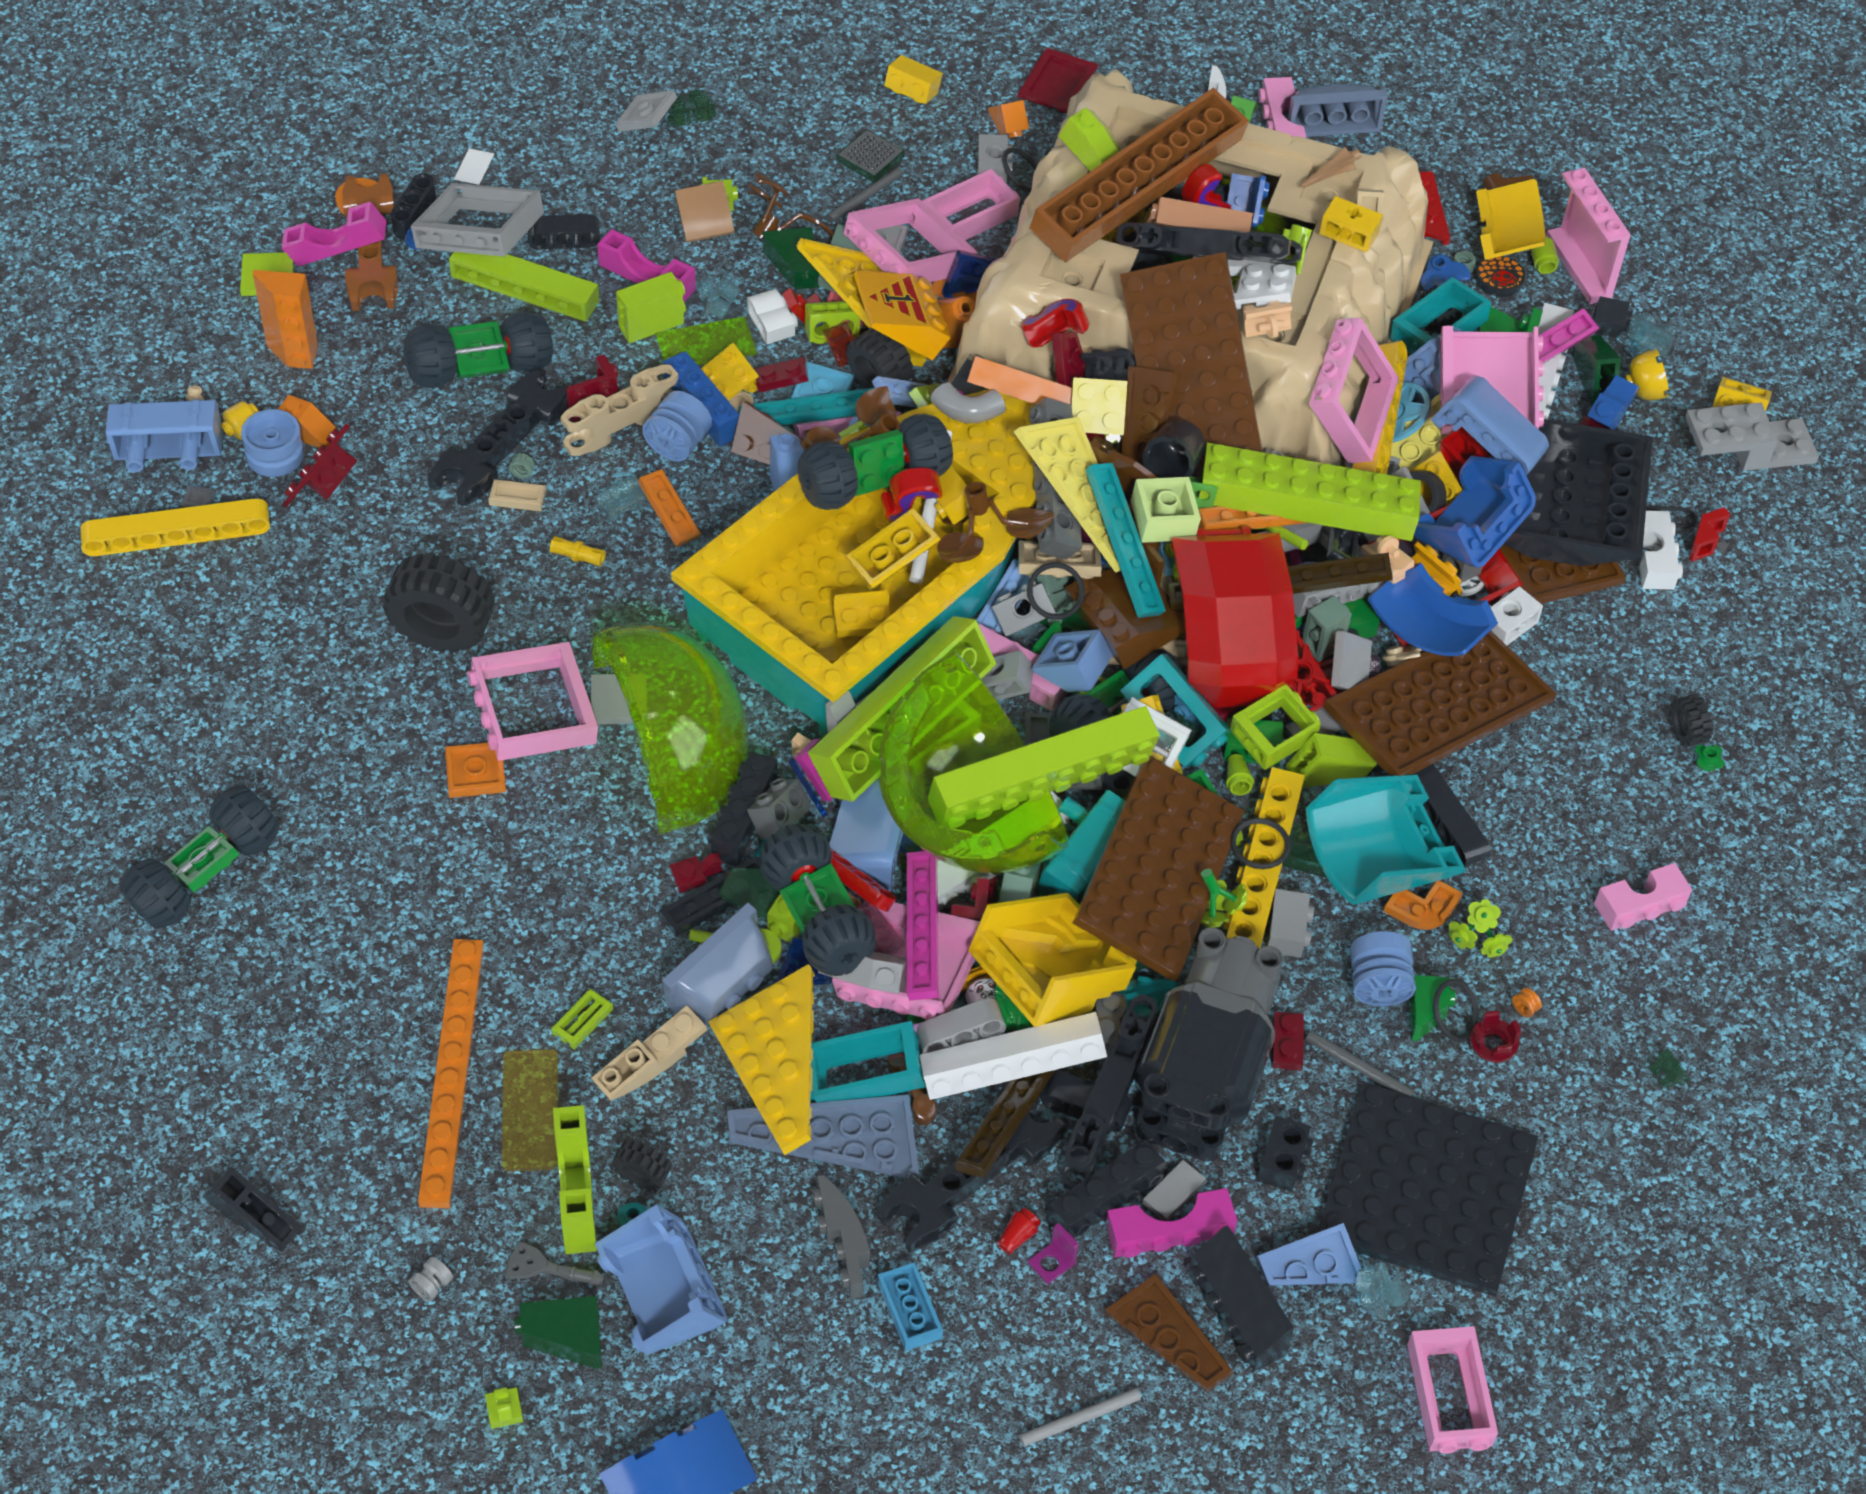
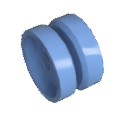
(272, 442)

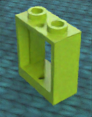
(1256, 743)

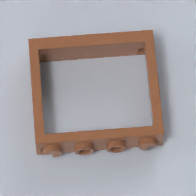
(1174, 213)

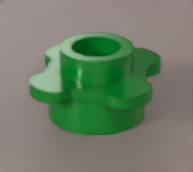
(1709, 763)

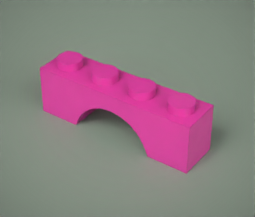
(309, 244)
(622, 257)
(1136, 1232)

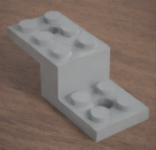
(1751, 436)

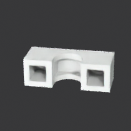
(1660, 566)

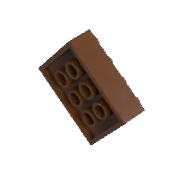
(1111, 610)

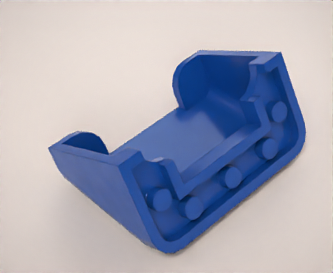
(1483, 514)

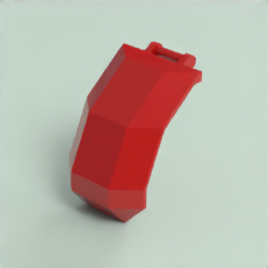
(1237, 614)

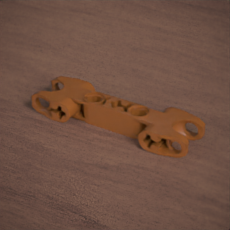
(371, 276)

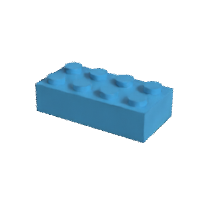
(910, 1306)

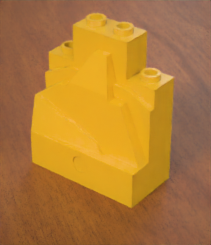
(1046, 960)

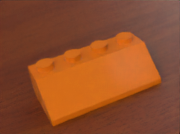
(287, 317)

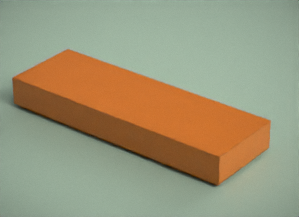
(669, 508)

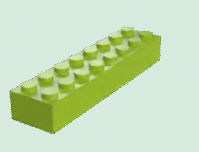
(1311, 491)
(850, 751)
(1043, 767)

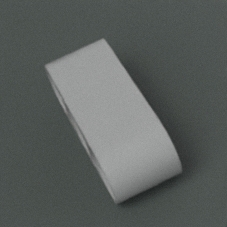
(962, 1026)

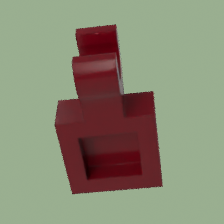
(691, 873)

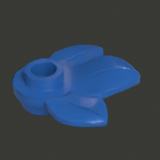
(1437, 275)

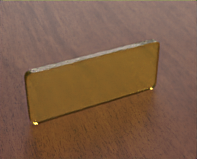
(527, 1113)

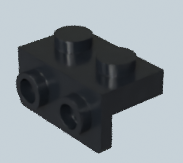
(1108, 364)

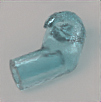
(1033, 632)

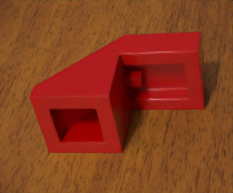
(1707, 533)

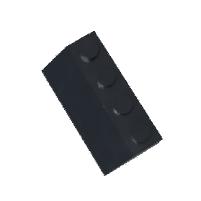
(1241, 1300)

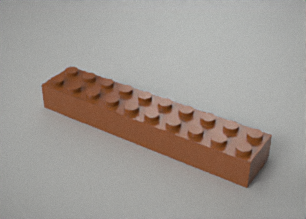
(1138, 175)

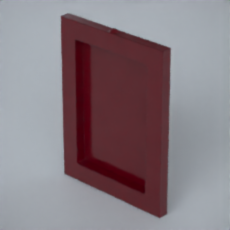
(1056, 79)

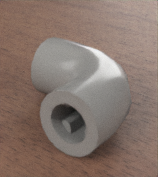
(966, 408)

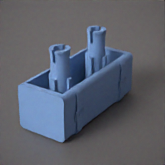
(164, 431)

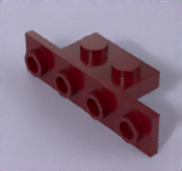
(327, 471)

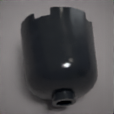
(1174, 450)

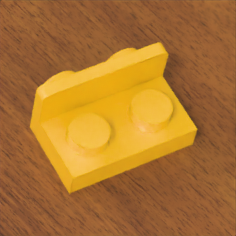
(1737, 393)
(860, 612)

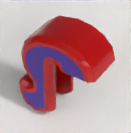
(1200, 187)
(1053, 320)
(906, 487)

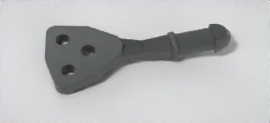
(542, 1265)

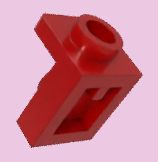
(797, 302)

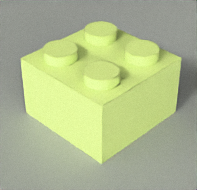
(1165, 508)

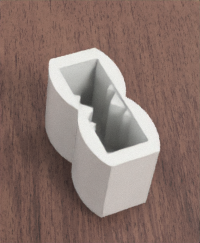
(771, 316)

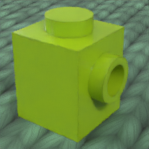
(781, 921)

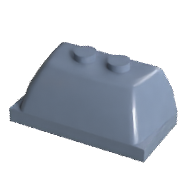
(1338, 109)
(721, 968)

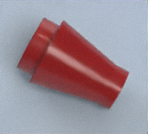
(1019, 1229)

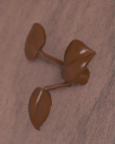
(769, 222)
(871, 408)
(1021, 523)

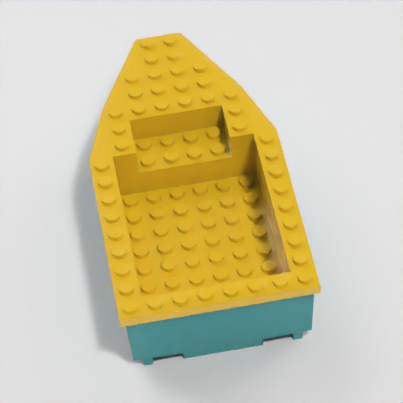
(773, 575)

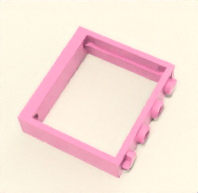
(861, 231)
(1359, 440)
(526, 661)

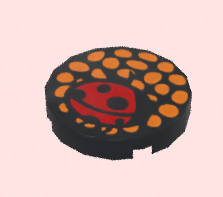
(1500, 276)

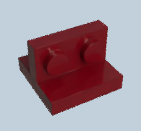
(983, 893)

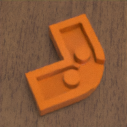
(1426, 912)

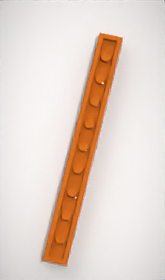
(451, 1075)

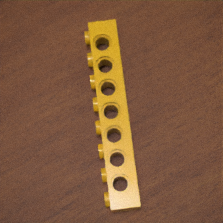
(1286, 788)

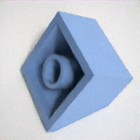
(1074, 660)

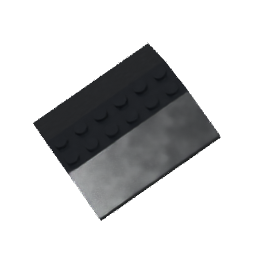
(1587, 496)

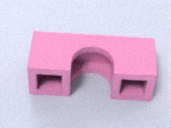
(1624, 907)

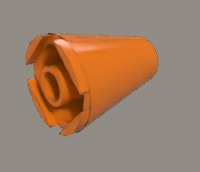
(956, 313)

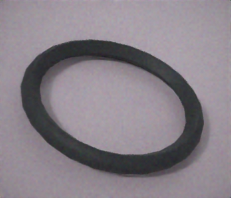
(1009, 172)
(1049, 615)
(1242, 859)
(1466, 1035)

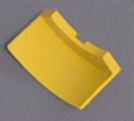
(1511, 218)

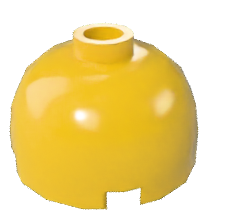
(1649, 376)

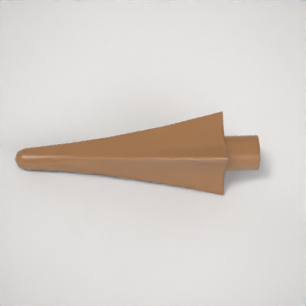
(1339, 164)

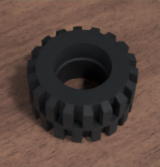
(878, 355)

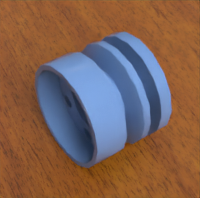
(677, 426)
(1382, 968)

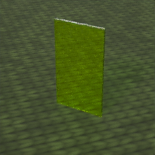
(707, 340)

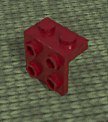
(603, 384)

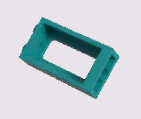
(1449, 295)
(1215, 726)
(866, 1046)

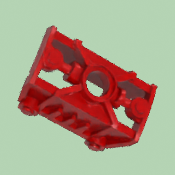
(1315, 679)

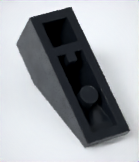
(251, 1209)

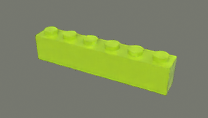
(528, 282)

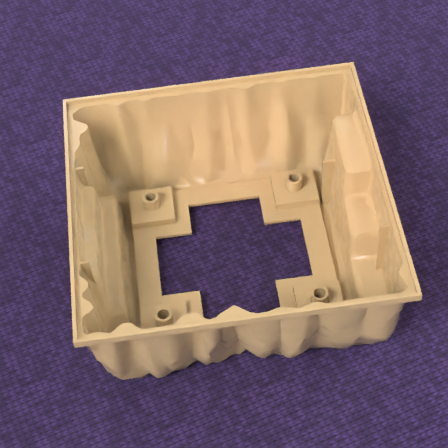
(1332, 283)

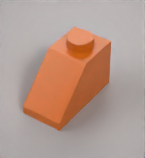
(1010, 118)
(312, 422)

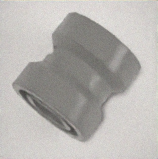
(430, 1279)

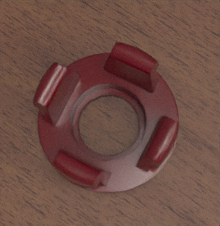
(1494, 1026)

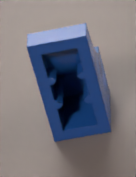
(1613, 403)

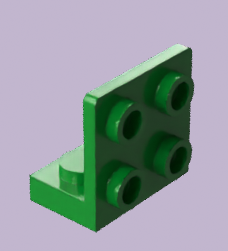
(1502, 322)

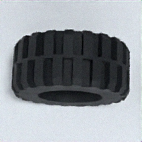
(438, 602)

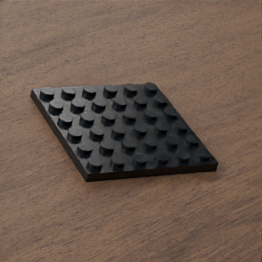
(1429, 1187)

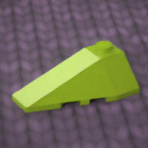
(1089, 138)

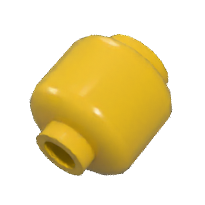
(235, 418)

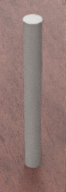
(1079, 1417)

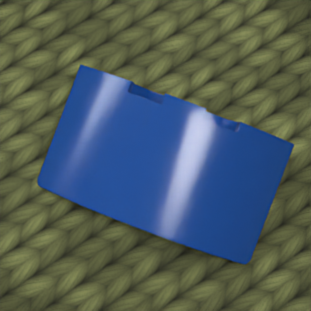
(1428, 617)
(693, 1461)

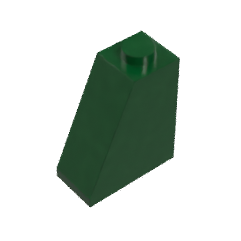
(783, 253)
(1596, 365)
(562, 1329)

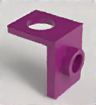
(1062, 1248)

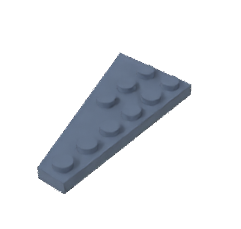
(850, 1133)

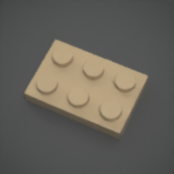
(1085, 561)

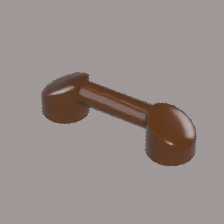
(923, 1108)

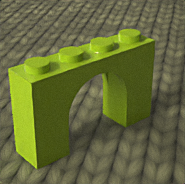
(575, 1180)

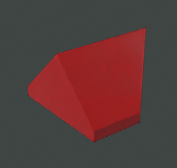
(1459, 448)

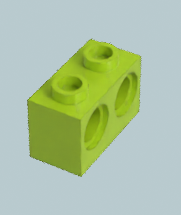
(832, 314)

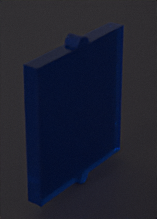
(809, 790)

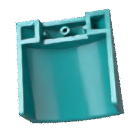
(1377, 837)

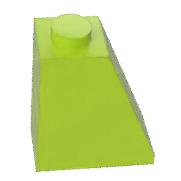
(1330, 758)

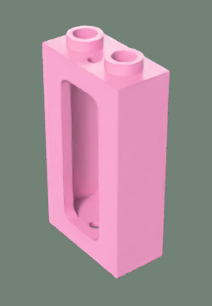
(969, 192)
(1464, 1345)

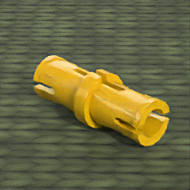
(577, 551)

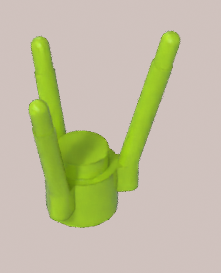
(1300, 235)

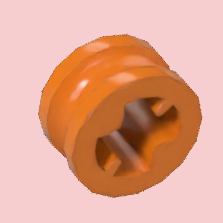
(1526, 1002)

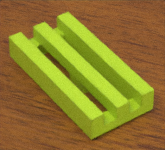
(593, 1022)

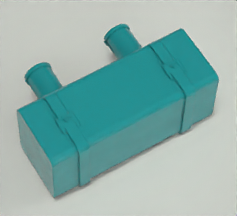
(1073, 867)

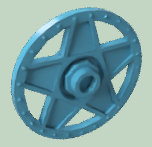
(1410, 411)

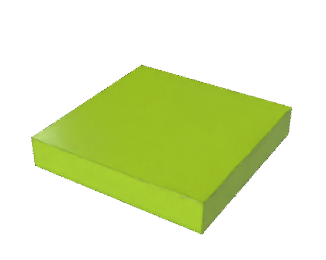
(262, 261)

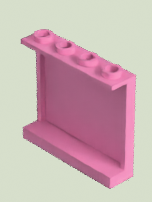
(1590, 238)
(1503, 359)
(953, 960)

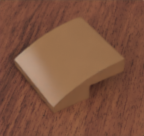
(704, 211)

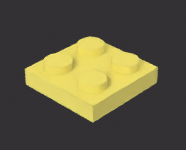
(1100, 405)

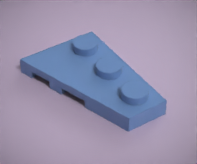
(1312, 1260)

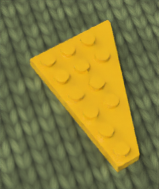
(837, 268)
(772, 1054)

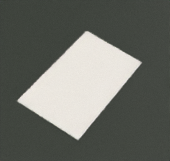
(474, 166)

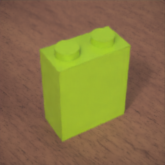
(650, 307)

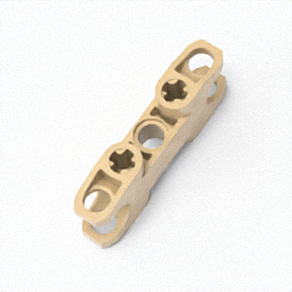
(608, 415)

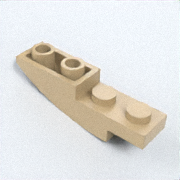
(651, 1057)

